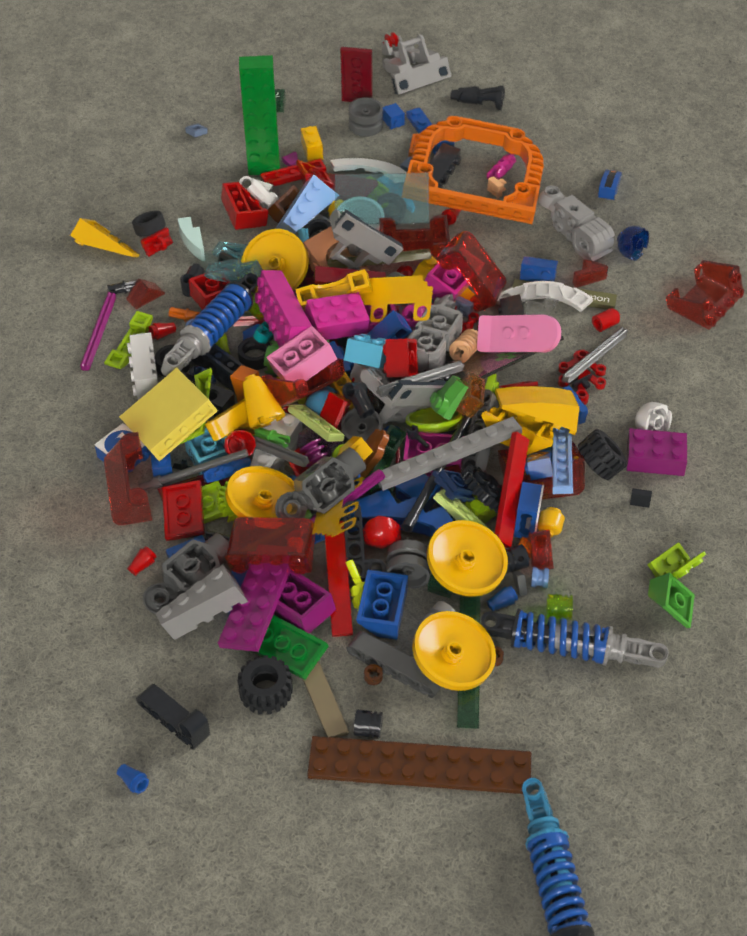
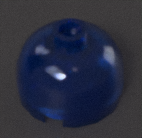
(632, 241)

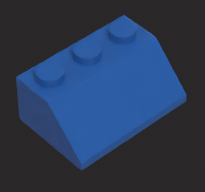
(383, 603)

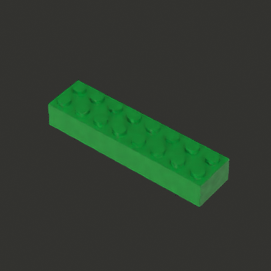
(259, 113)

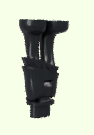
(476, 96)

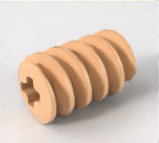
(464, 346)

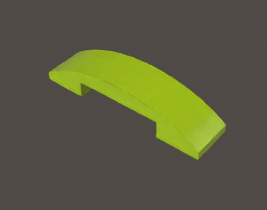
(138, 325)

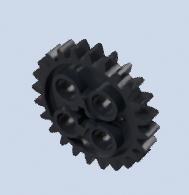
(483, 486)

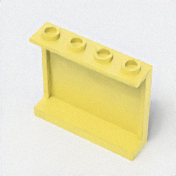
(168, 413)

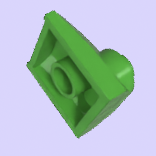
(449, 397)

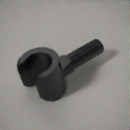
(412, 435)

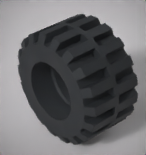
(602, 454)
(270, 698)

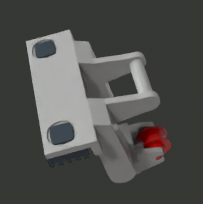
(408, 77)
(350, 229)
(405, 396)

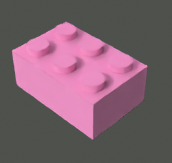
(302, 356)

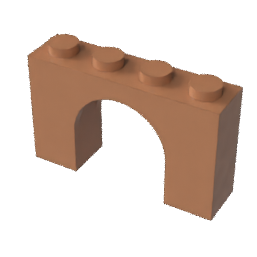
(320, 245)

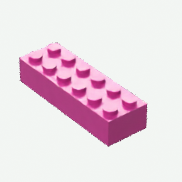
(280, 306)

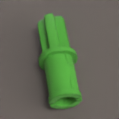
(273, 436)

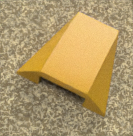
(542, 403)
(538, 433)

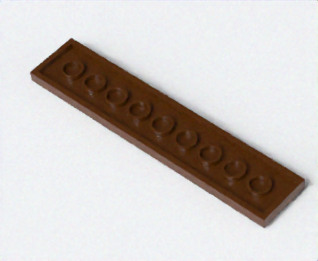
(419, 764)

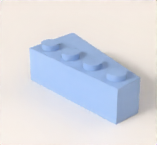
(308, 203)

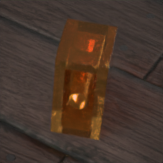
(474, 396)

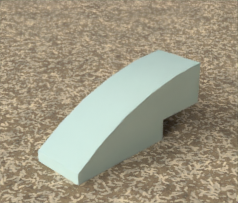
(191, 237)

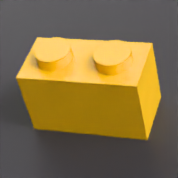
(311, 143)

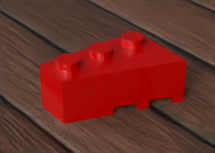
(242, 208)

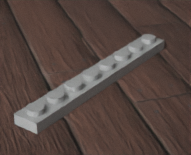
(449, 453)

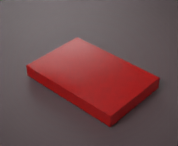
(183, 510)

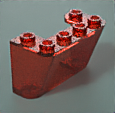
(431, 238)
(476, 267)
(711, 296)
(271, 541)

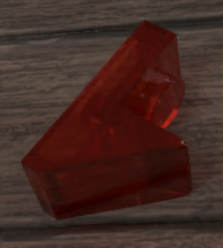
(590, 273)
(540, 549)

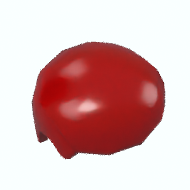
(238, 441)

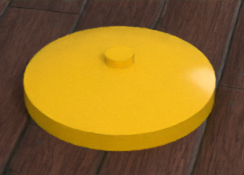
(279, 251)
(256, 490)
(467, 558)
(454, 650)

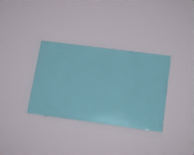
(384, 196)

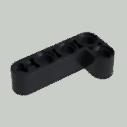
(357, 541)
(189, 727)

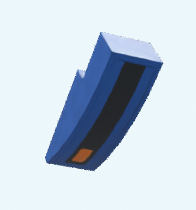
(609, 184)

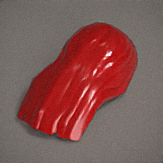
(381, 532)

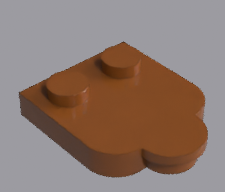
(377, 442)

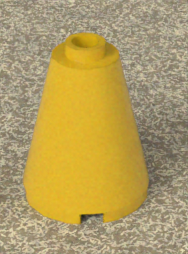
(260, 403)

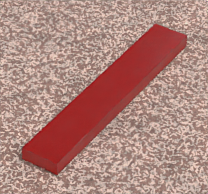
(511, 488)
(339, 584)

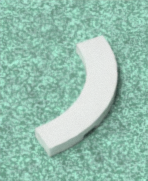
(369, 164)
(550, 290)

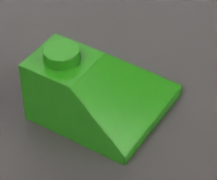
(672, 597)

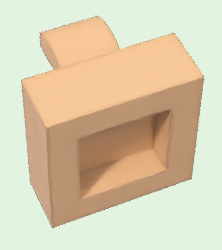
(496, 186)

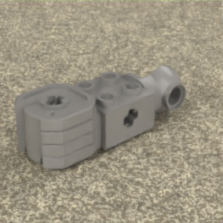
(588, 233)
(437, 333)

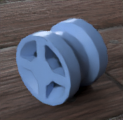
(540, 577)

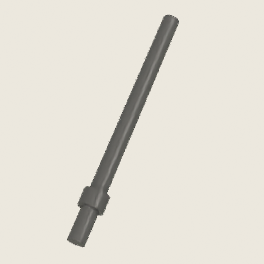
(159, 481)

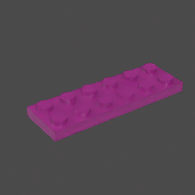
(250, 621)

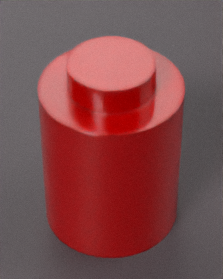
(606, 319)

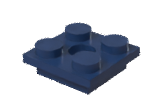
(454, 485)

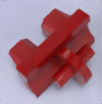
(156, 242)

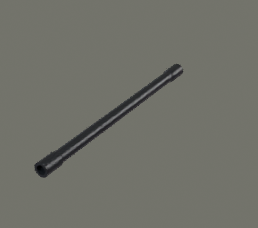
(413, 516)

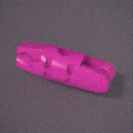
(502, 166)

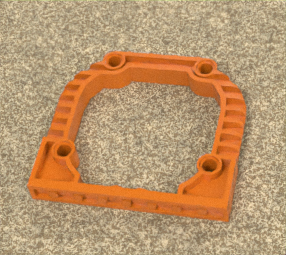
(517, 206)

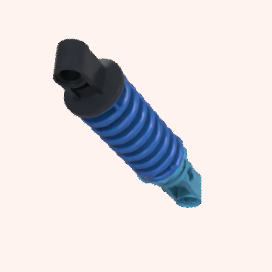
(553, 866)

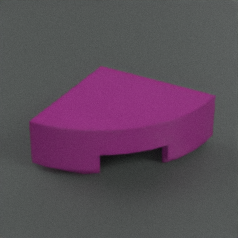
(290, 159)

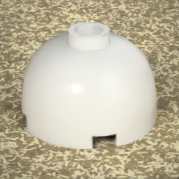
(653, 416)

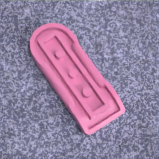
(518, 333)

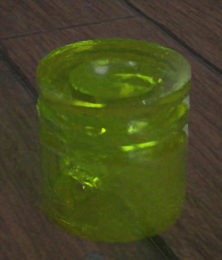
(559, 606)

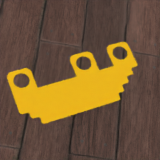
(398, 291)
(329, 522)

